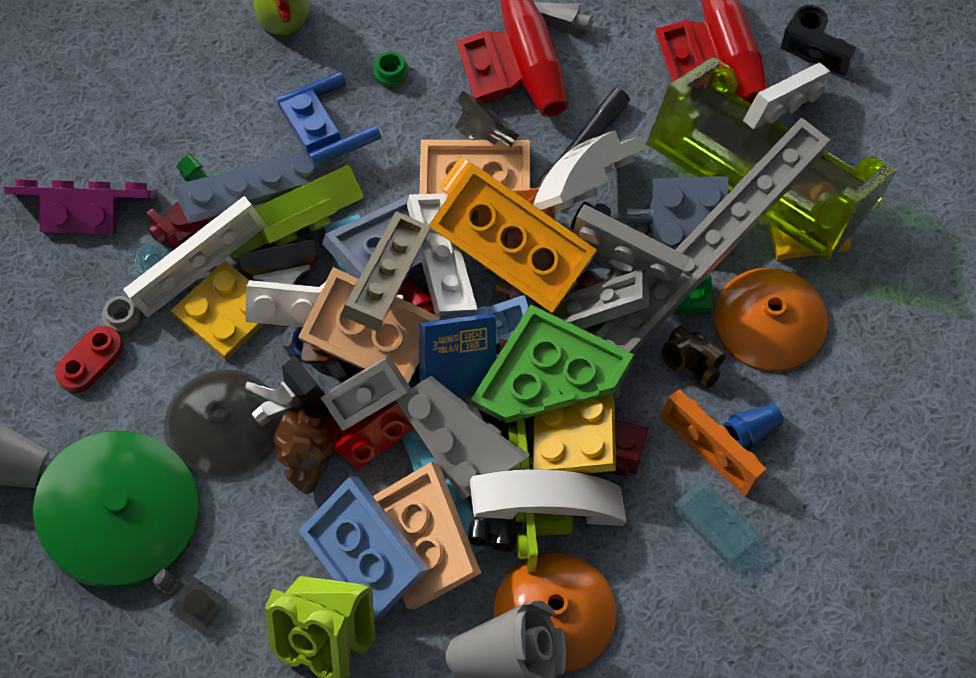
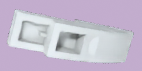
(585, 169)

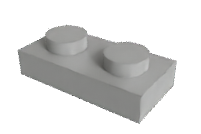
(365, 393)

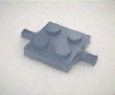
(679, 206)

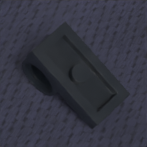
(807, 39)

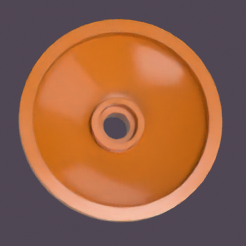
(769, 337)
(587, 599)

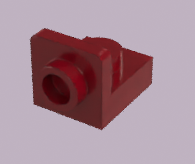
(172, 226)
(629, 447)

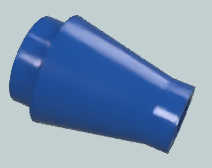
(753, 425)

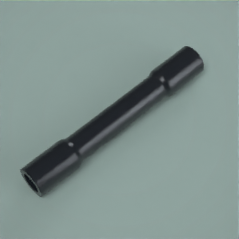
(604, 116)

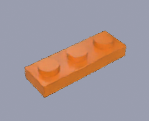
(712, 442)

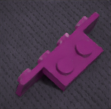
(79, 209)

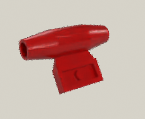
(723, 35)
(523, 54)

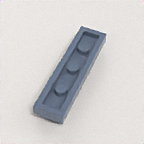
(256, 182)

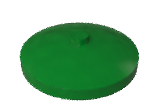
(115, 509)

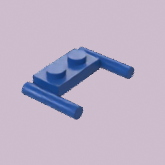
(315, 127)

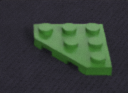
(549, 368)

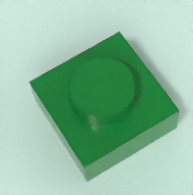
(699, 300)

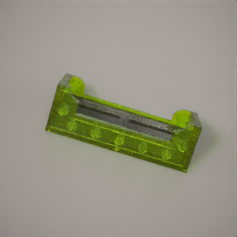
(706, 135)

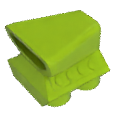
(320, 624)

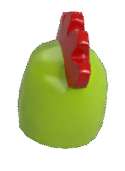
(281, 16)

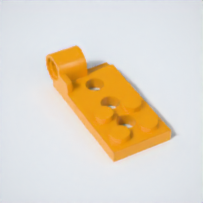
(474, 188)

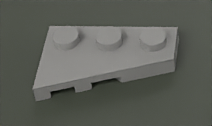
(629, 245)
(456, 436)

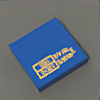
(458, 352)

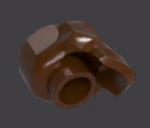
(303, 447)

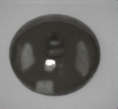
(220, 445)

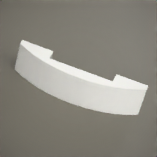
(547, 492)

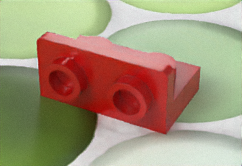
(369, 436)

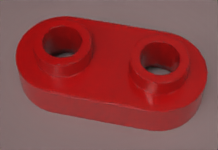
(91, 359)

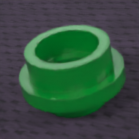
(390, 60)

